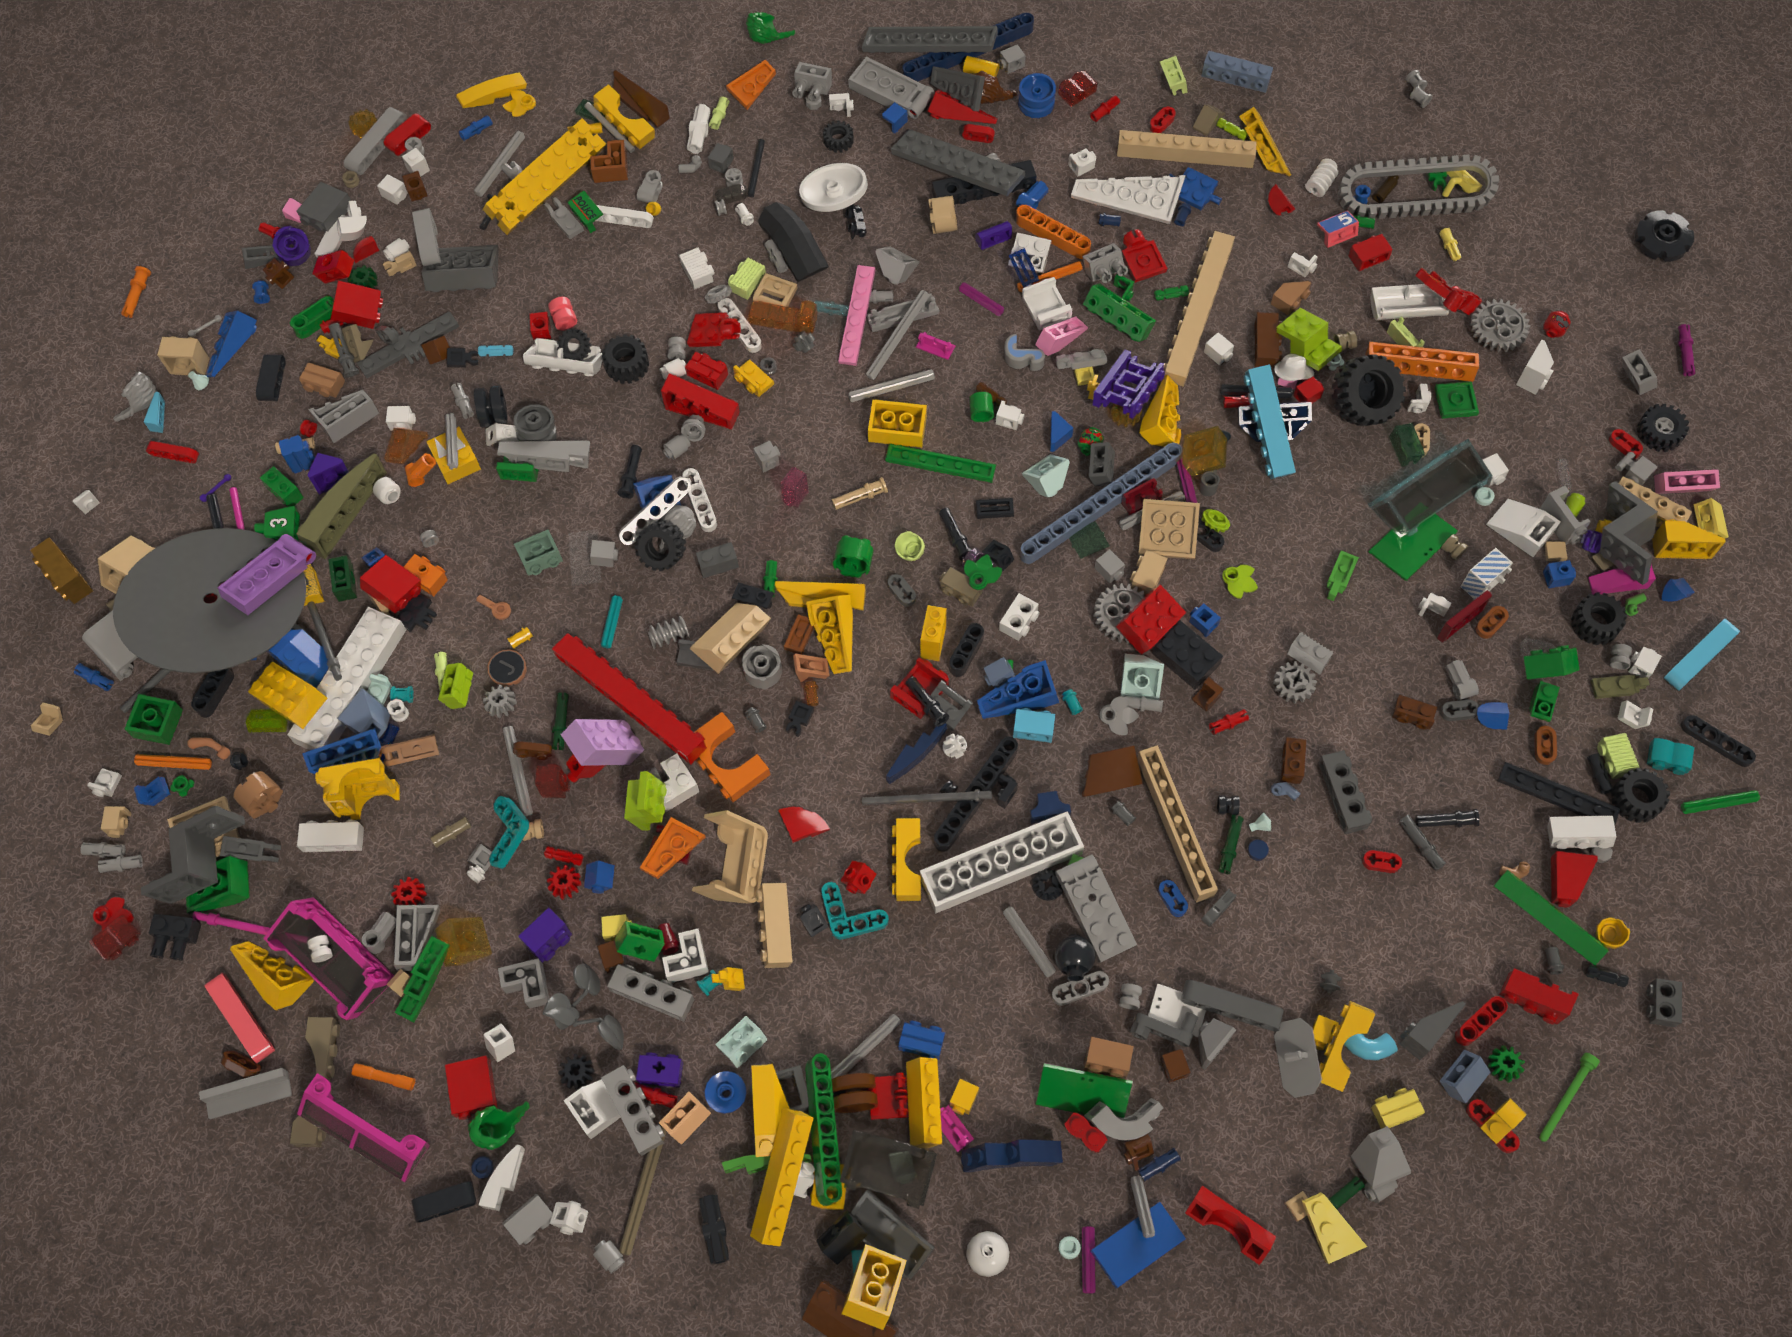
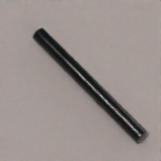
(756, 166)

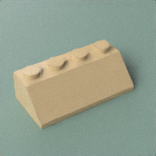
(730, 635)

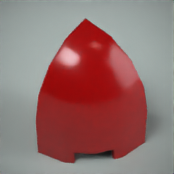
(1278, 201)
(364, 249)

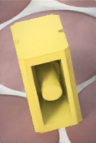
(1397, 1109)

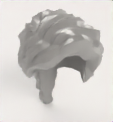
(139, 394)
(683, 518)

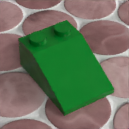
(228, 891)

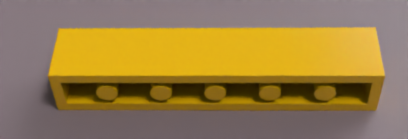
(781, 1177)

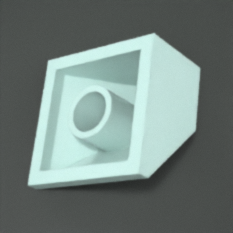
(1048, 475)
(1141, 677)

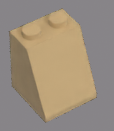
(119, 560)

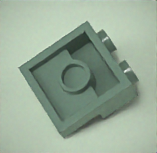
(538, 553)

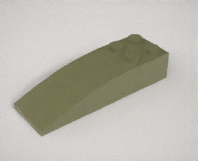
(340, 507)

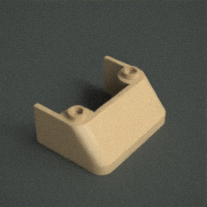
(743, 859)

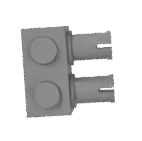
(812, 79)
(1104, 263)

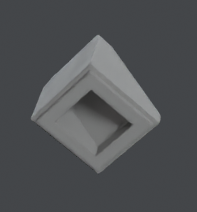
(480, 857)

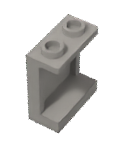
(1569, 528)

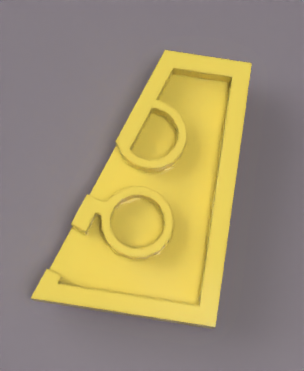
(1331, 1230)

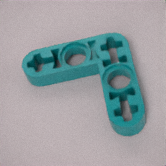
(502, 852)
(843, 920)

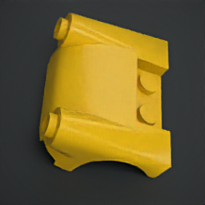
(353, 784)

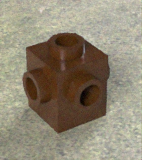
(278, 273)

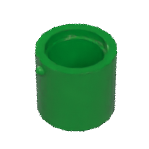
(981, 407)

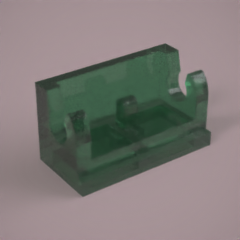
(1406, 444)

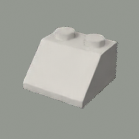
(1537, 370)

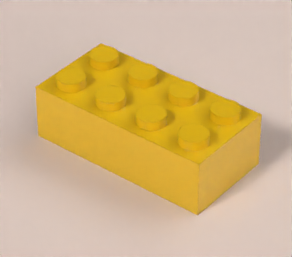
(287, 695)

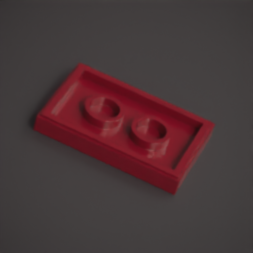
(1464, 616)

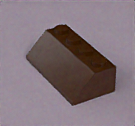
(825, 1316)

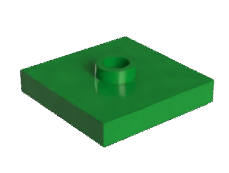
(1456, 400)

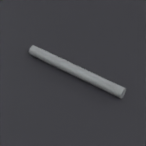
(609, 126)

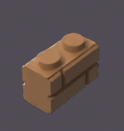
(321, 380)

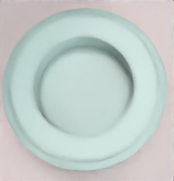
(1484, 496)
(1069, 1247)

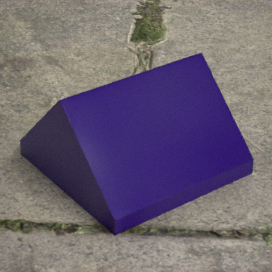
(326, 472)

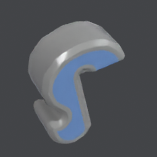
(1021, 358)

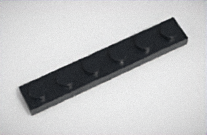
(1555, 793)

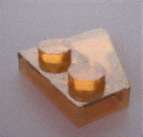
(403, 444)

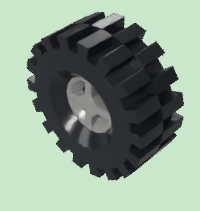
(1665, 419)

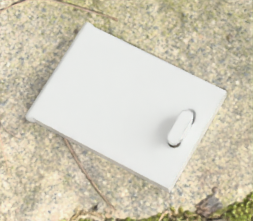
(1172, 1010)

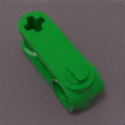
(308, 321)

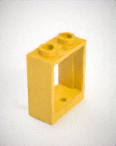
(933, 633)

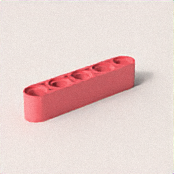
(239, 1017)

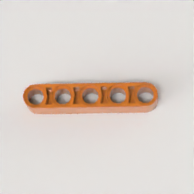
(1048, 228)

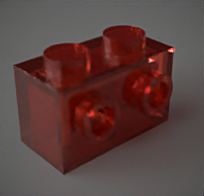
(552, 781)

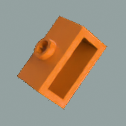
(431, 577)

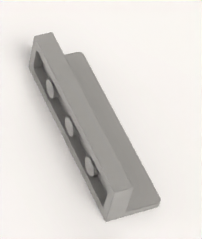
(246, 1093)

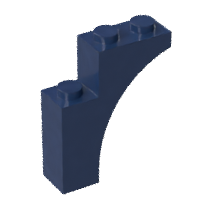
(1011, 1154)

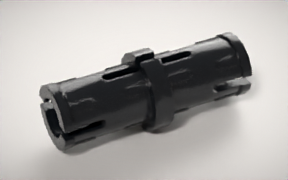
(1600, 773)

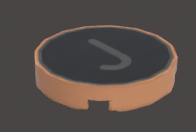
(507, 668)

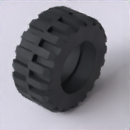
(1389, 390)

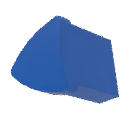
(1676, 590)

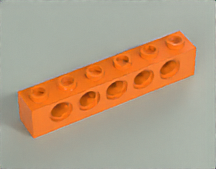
(1429, 361)

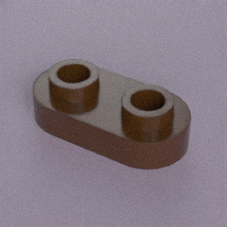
(530, 749)
(240, 1064)

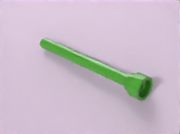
(1588, 1063)

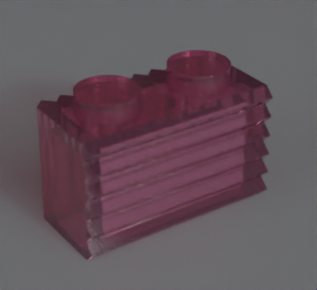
(794, 487)

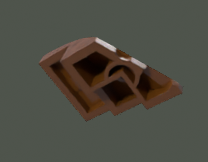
(1112, 771)

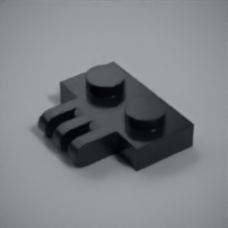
(416, 613)

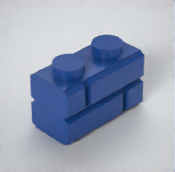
(297, 453)
(921, 1040)

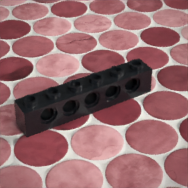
(965, 191)

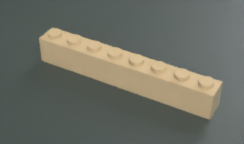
(1186, 149)
(1177, 824)

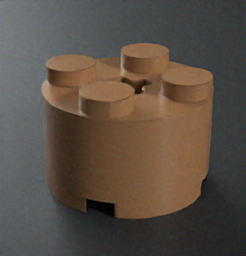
(258, 794)

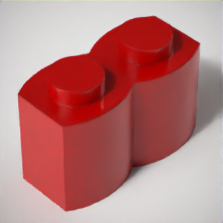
(1080, 1129)

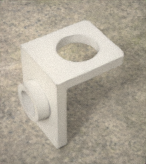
(501, 433)
(86, 501)

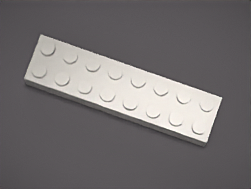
(361, 655)
(1001, 862)

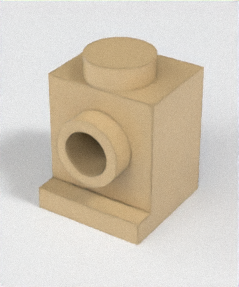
(115, 821)

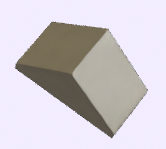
(1207, 119)

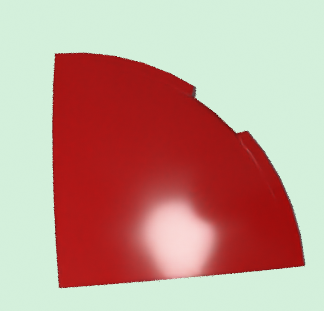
(802, 823)

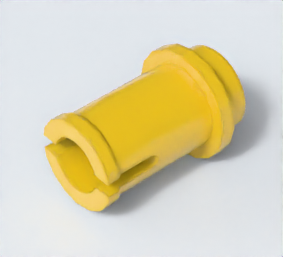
(520, 637)

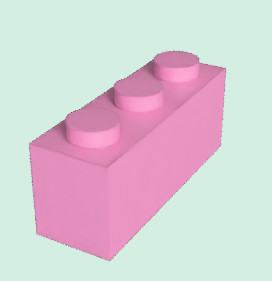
(1686, 481)

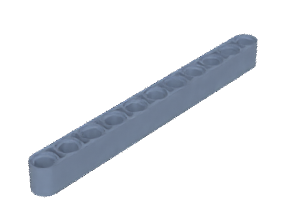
(1097, 510)

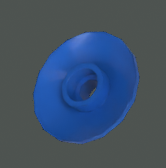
(718, 1084)

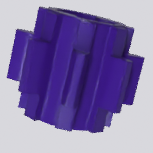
(1592, 541)

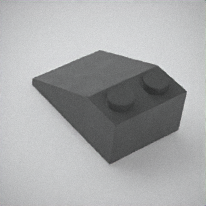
(1423, 1035)

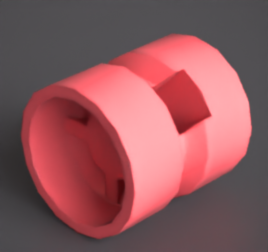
(562, 313)

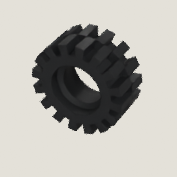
(838, 144)
(584, 344)

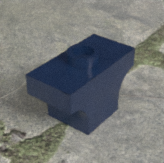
(1047, 807)

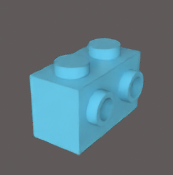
(1034, 725)

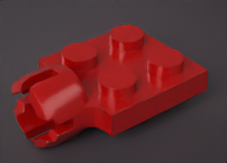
(1142, 257)
(713, 329)

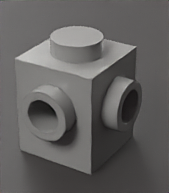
(767, 456)

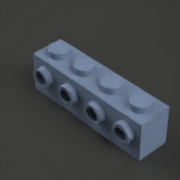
(1237, 71)

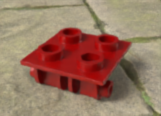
(891, 1097)

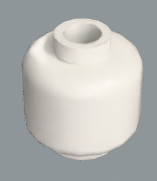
(386, 490)

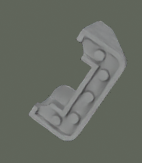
(109, 648)

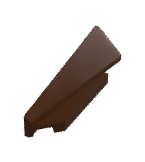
(640, 100)

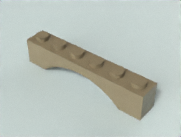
(321, 1036)

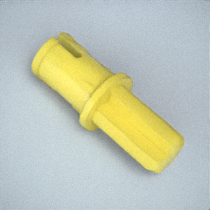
(1450, 244)

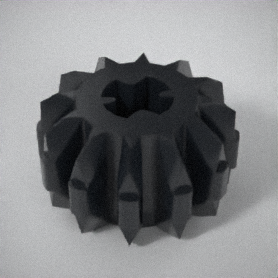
(583, 1067)

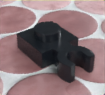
(458, 357)
(800, 716)

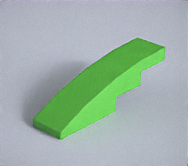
(752, 1163)

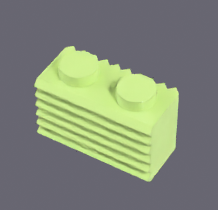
(747, 278)
(1617, 755)

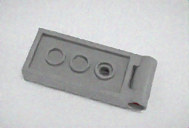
(890, 86)
(1101, 918)

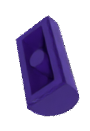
(994, 235)

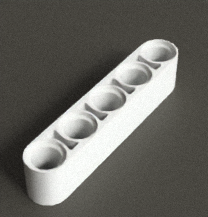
(663, 508)

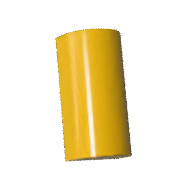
(975, 65)

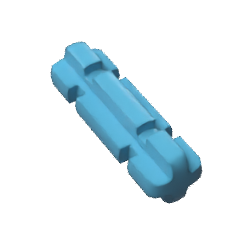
(495, 350)

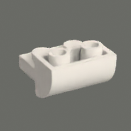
(1036, 248)

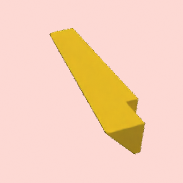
(1264, 143)
(799, 592)

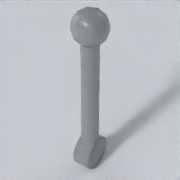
(192, 333)

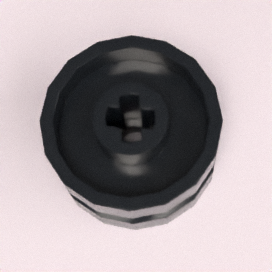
(490, 406)

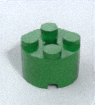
(853, 556)

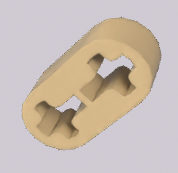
(1425, 439)

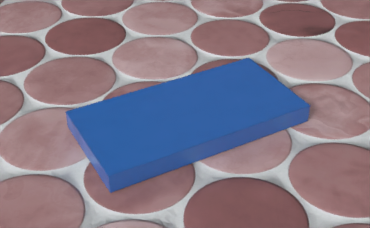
(1130, 1252)

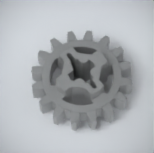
(1304, 685)

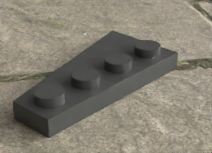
(959, 85)

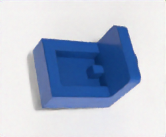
(153, 792)

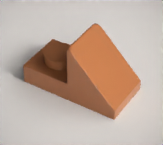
(810, 666)

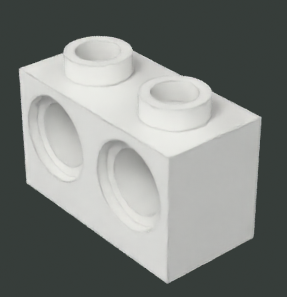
(1016, 616)

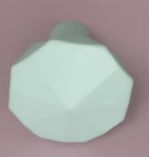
(199, 381)
(1262, 823)

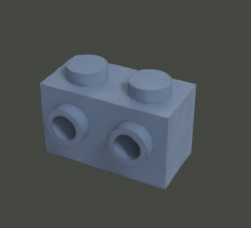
(1465, 1076)

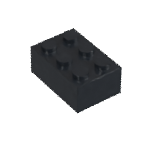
(1187, 654)

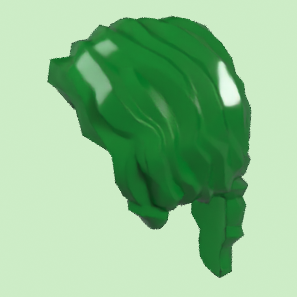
(762, 29)
(494, 1127)

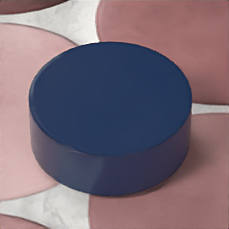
(1258, 850)
(482, 1167)

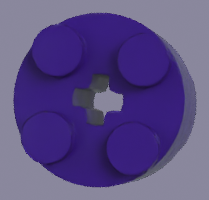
(295, 236)

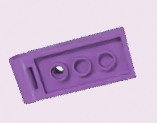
(266, 574)

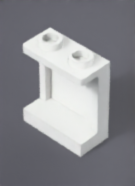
(1045, 303)

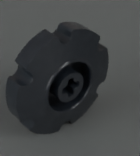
(1664, 236)

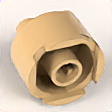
(943, 214)

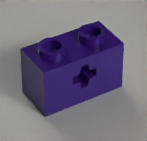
(669, 1077)

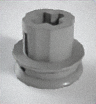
(697, 428)

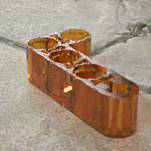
(784, 317)

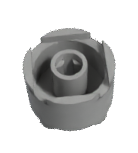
(762, 666)

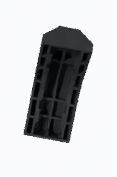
(793, 240)

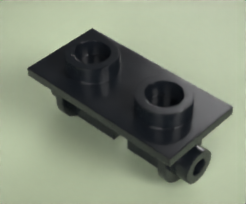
(854, 216)
(753, 595)

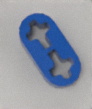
(1177, 896)

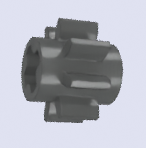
(804, 341)

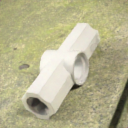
(698, 128)

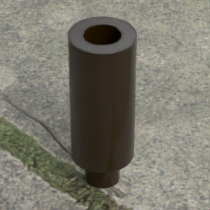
(1385, 188)

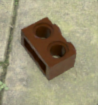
(1293, 760)

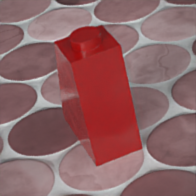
(1569, 876)

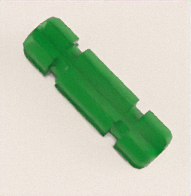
(1171, 293)

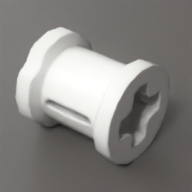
(398, 710)

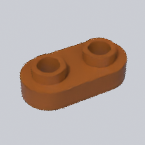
(1491, 623)
(1545, 746)

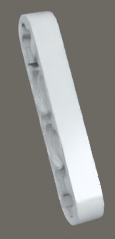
(620, 215)
(734, 311)
(701, 499)

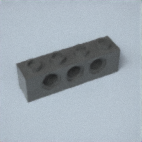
(1349, 821)

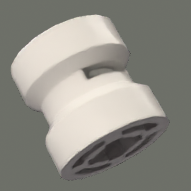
(319, 948)

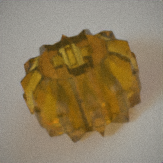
(361, 122)
(1117, 413)

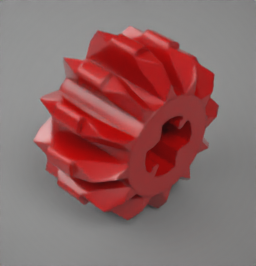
(409, 886)
(563, 889)

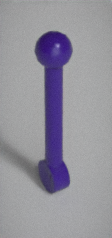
(227, 477)

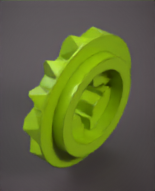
(1215, 520)

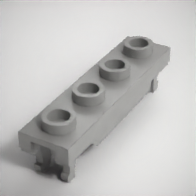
(893, 314)

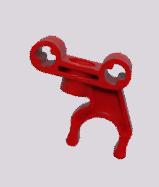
(1454, 297)

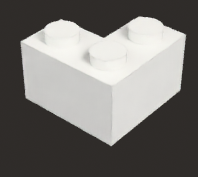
(680, 782)
(688, 963)

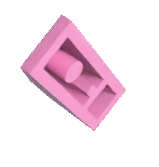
(1060, 335)

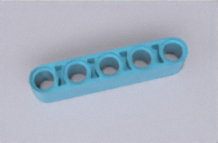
(1701, 654)

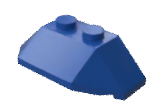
(301, 656)
(348, 750)

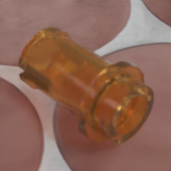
(811, 693)

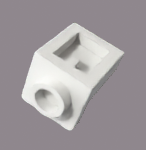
(840, 102)
(1302, 265)
(105, 783)

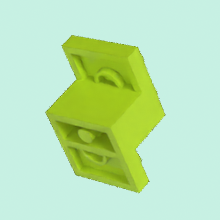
(1309, 338)
(645, 801)

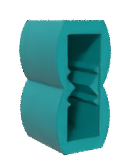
(1670, 755)

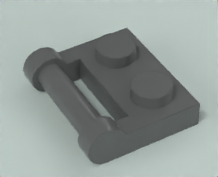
(954, 714)

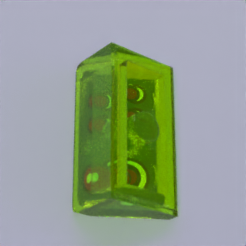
(265, 721)

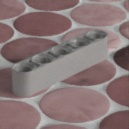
(372, 143)

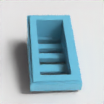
(155, 415)

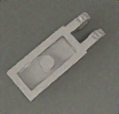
(564, 219)

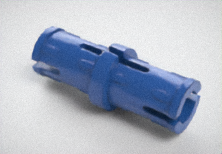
(475, 128)
(93, 677)

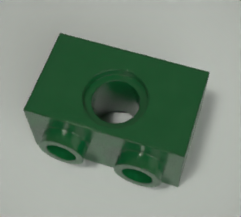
(342, 578)

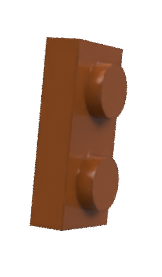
(799, 635)

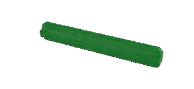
(1720, 802)

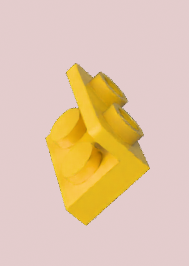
(753, 378)

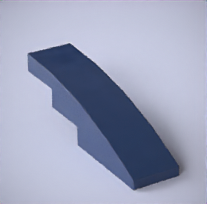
(912, 756)

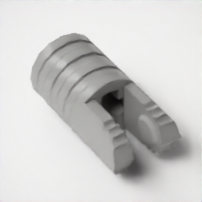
(511, 171)

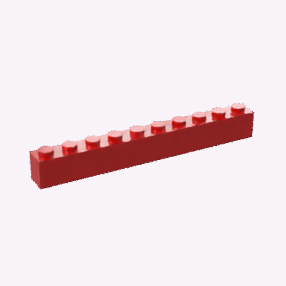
(629, 698)

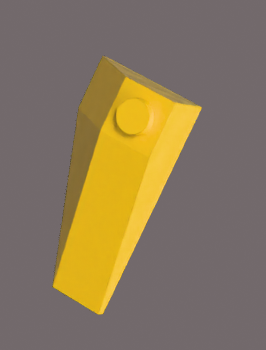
(767, 1107)

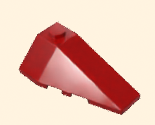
(949, 108)

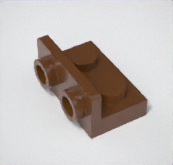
(1414, 712)

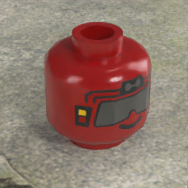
(1556, 324)

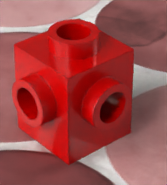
(858, 877)

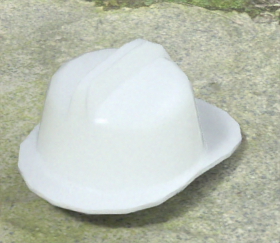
(1293, 368)

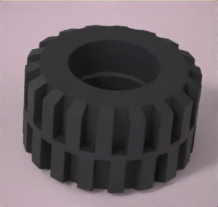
(627, 370)
(650, 555)
(1592, 630)
(1650, 785)

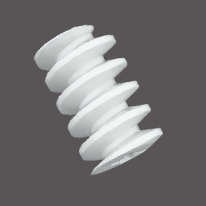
(1322, 178)

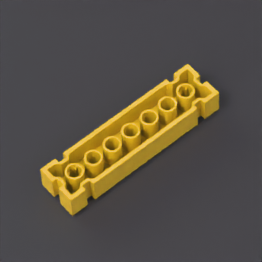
(544, 176)

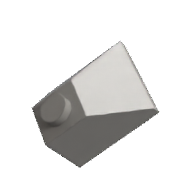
(895, 264)
(1213, 1039)
(1380, 1158)

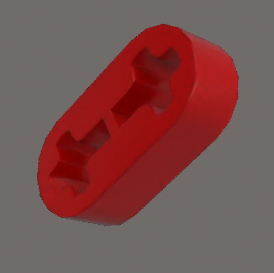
(1165, 122)
(978, 133)
(1625, 443)
(1382, 857)

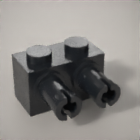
(176, 929)

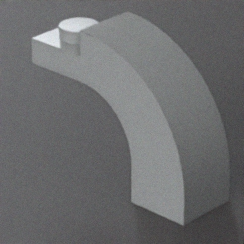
(1127, 1127)

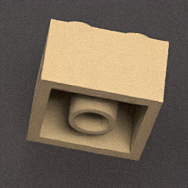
(183, 355)

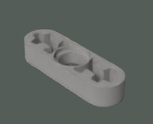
(1064, 988)

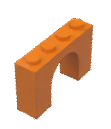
(736, 781)

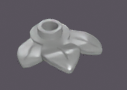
(1121, 715)

